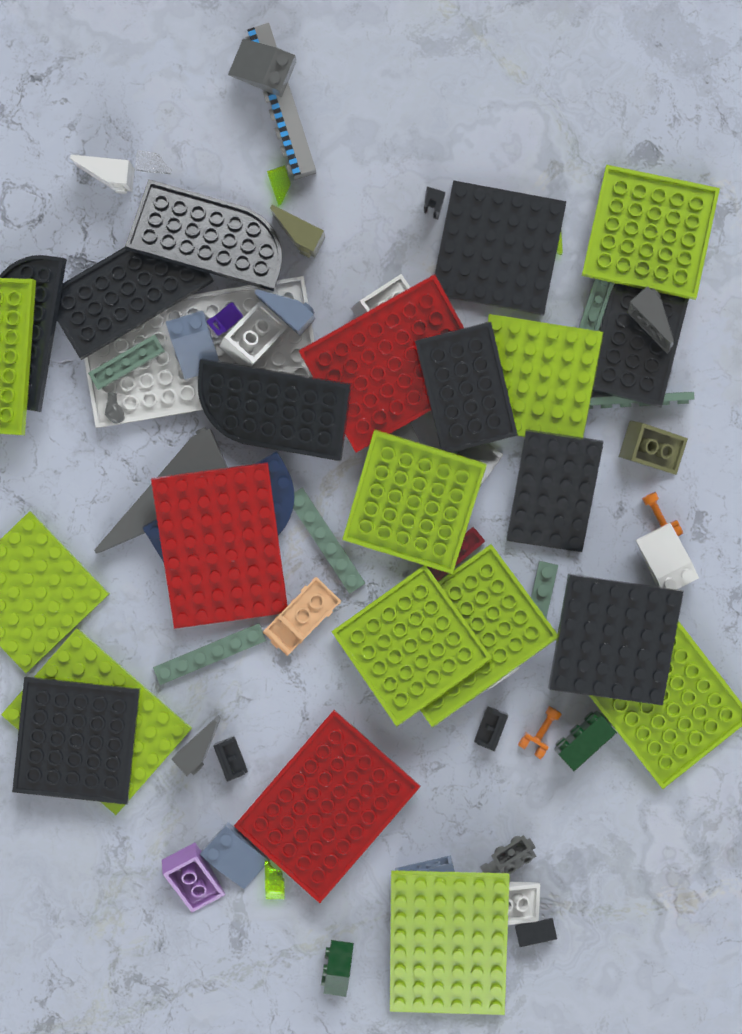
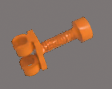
(651, 500)
(552, 714)

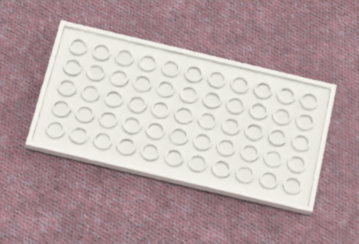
(159, 385)

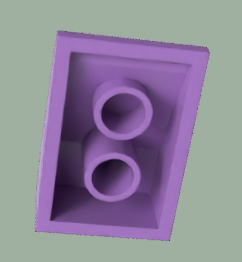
(192, 877)

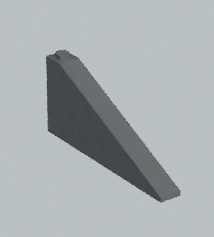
(196, 455)

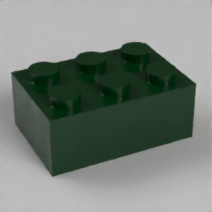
(584, 740)

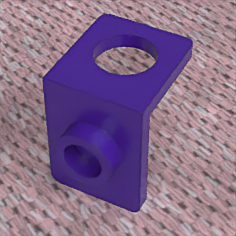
(225, 319)

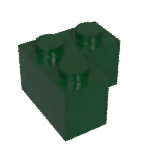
(337, 972)

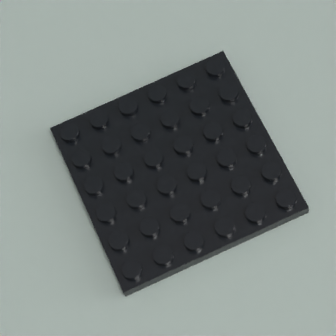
(499, 247)
(615, 639)
(76, 740)

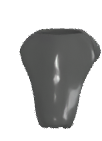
(113, 410)

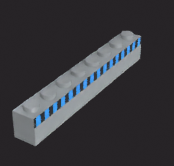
(286, 117)

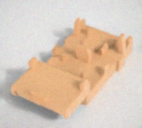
(302, 616)

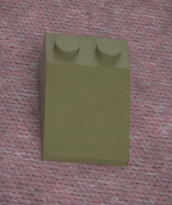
(303, 234)
(653, 447)

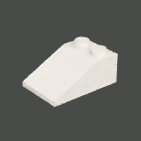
(112, 172)
(381, 295)
(253, 335)
(667, 558)
(523, 902)

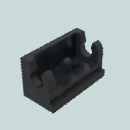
(435, 199)
(491, 728)
(230, 758)
(535, 932)

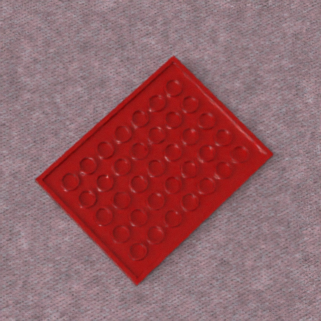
(382, 359)
(220, 545)
(327, 806)

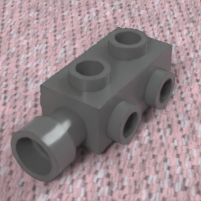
(511, 857)

